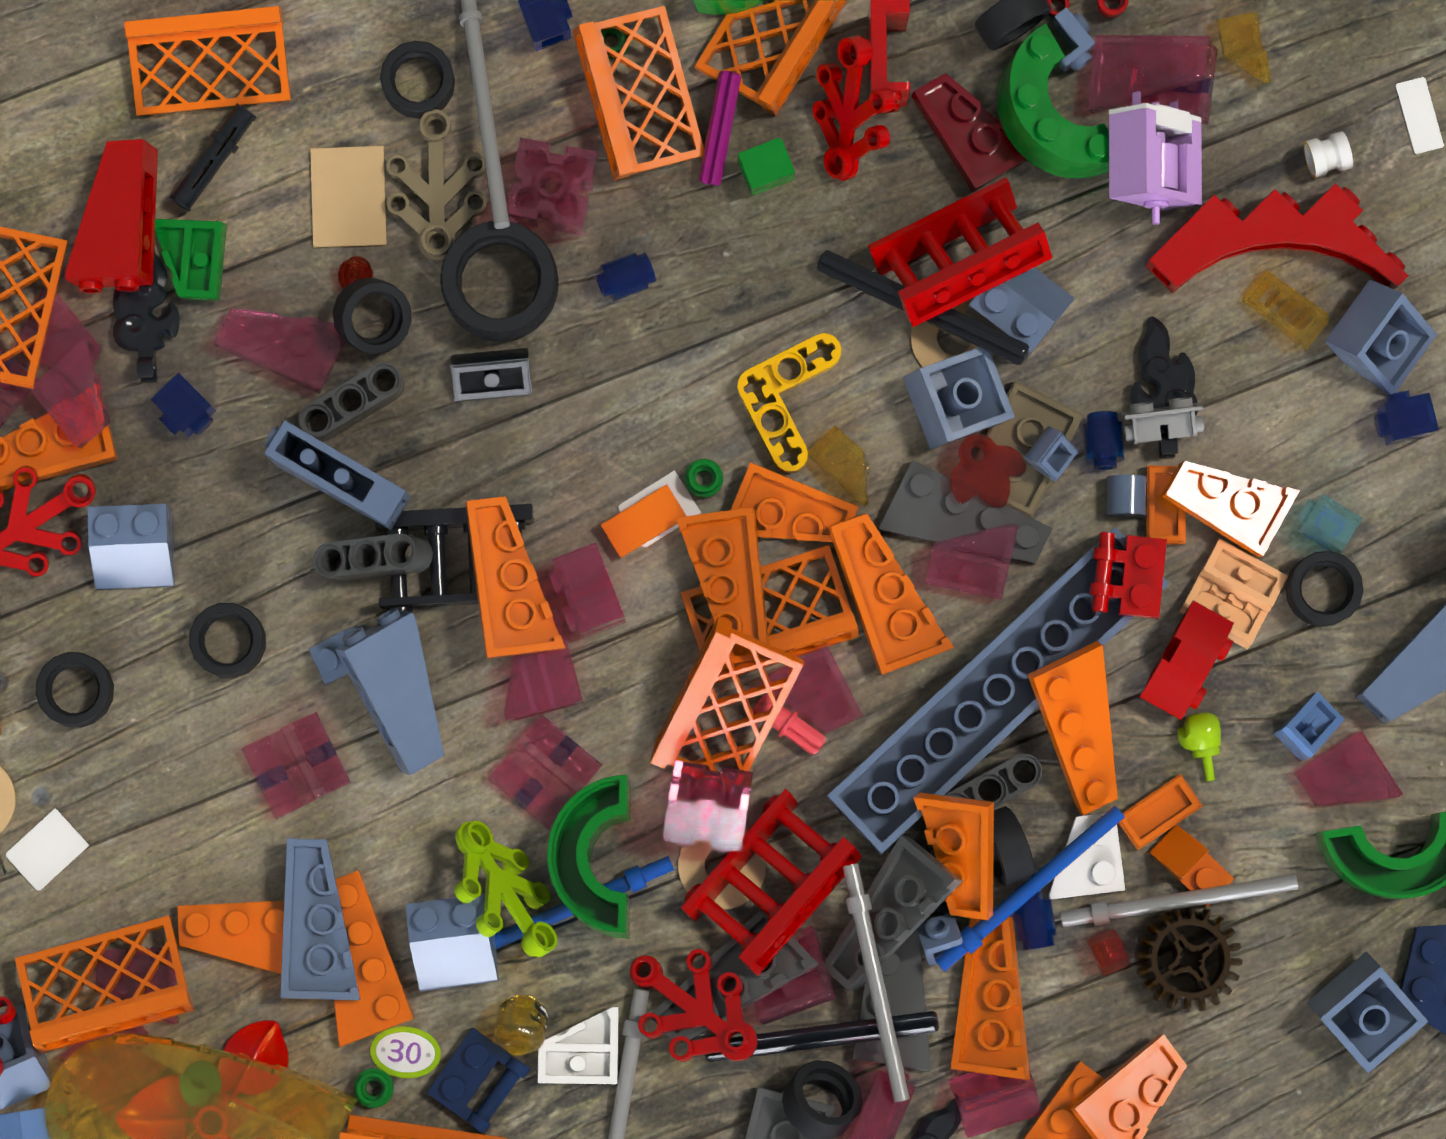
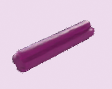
(719, 128)

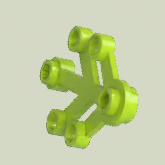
(479, 849)

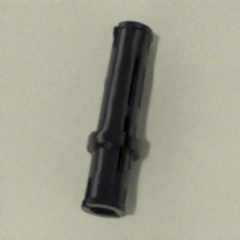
(239, 119)

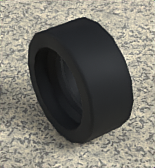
(1010, 20)
(413, 50)
(393, 334)
(1341, 564)
(206, 619)
(57, 665)
(1011, 849)
(836, 1080)

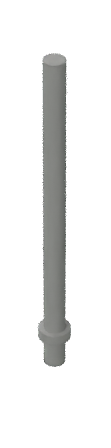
(471, 21)

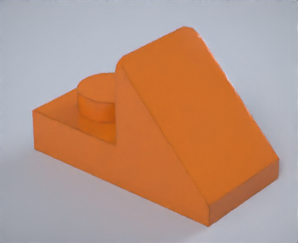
(1189, 861)

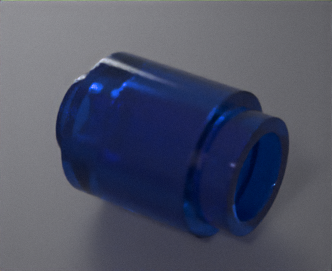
(625, 276)
(1103, 440)
(1035, 923)

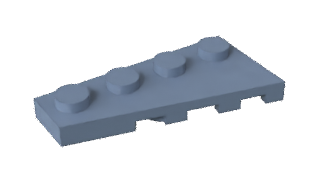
(315, 937)

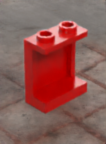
(882, 18)

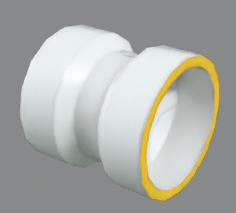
(1328, 154)

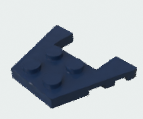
(1425, 974)

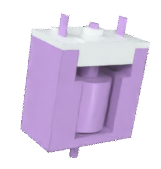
(1155, 156)

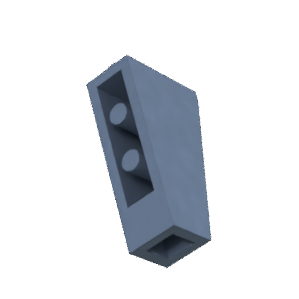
(335, 474)
(1411, 674)
(395, 687)

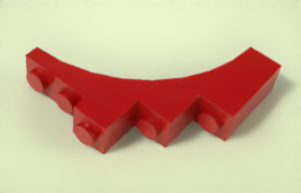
(1275, 223)

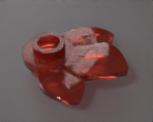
(985, 477)

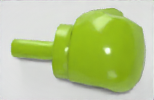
(1202, 736)

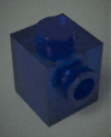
(546, 21)
(183, 407)
(1405, 418)

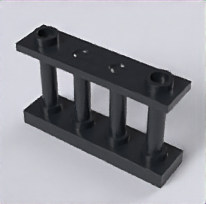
(435, 525)

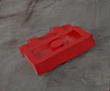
(1141, 575)

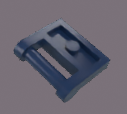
(468, 1071)

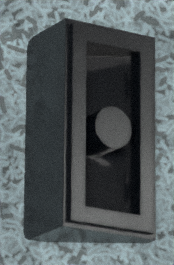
(491, 374)

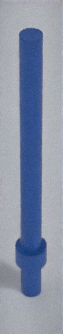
(634, 880)
(973, 936)

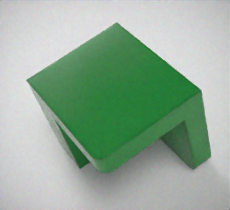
(766, 166)

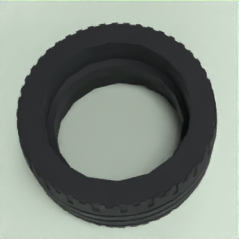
(481, 237)

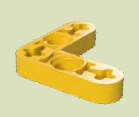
(775, 386)

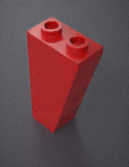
(118, 221)

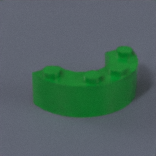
(1036, 125)
(571, 850)
(1380, 875)

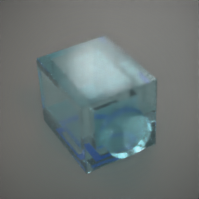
(1328, 523)

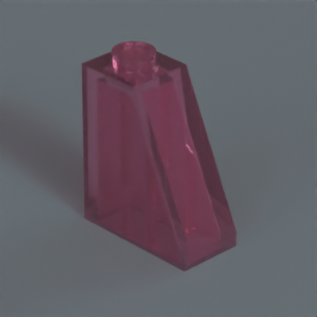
(542, 681)
(879, 1113)

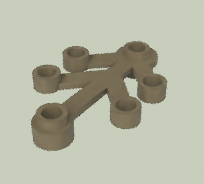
(437, 192)

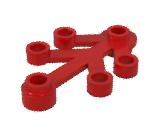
(843, 156)
(24, 527)
(698, 1011)

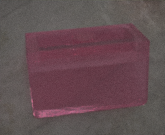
(993, 1101)

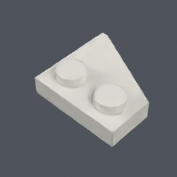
(1095, 870)
(583, 1052)

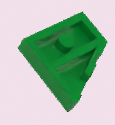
(194, 256)

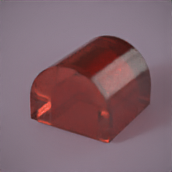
(1108, 951)

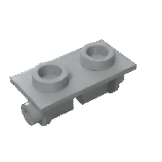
(1177, 416)

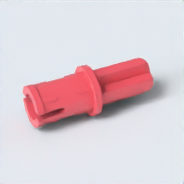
(793, 727)

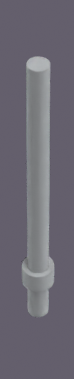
(858, 905)
(1102, 912)
(628, 1064)

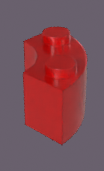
(1187, 660)

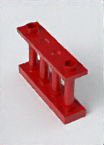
(972, 275)
(783, 919)

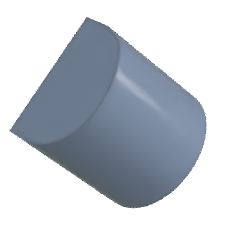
(1051, 453)
(1125, 496)

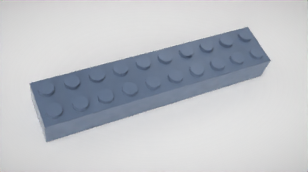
(976, 706)

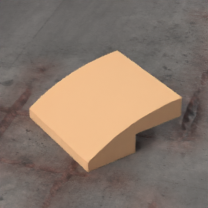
(1237, 589)

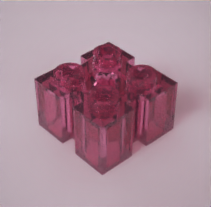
(538, 166)
(588, 590)
(707, 806)

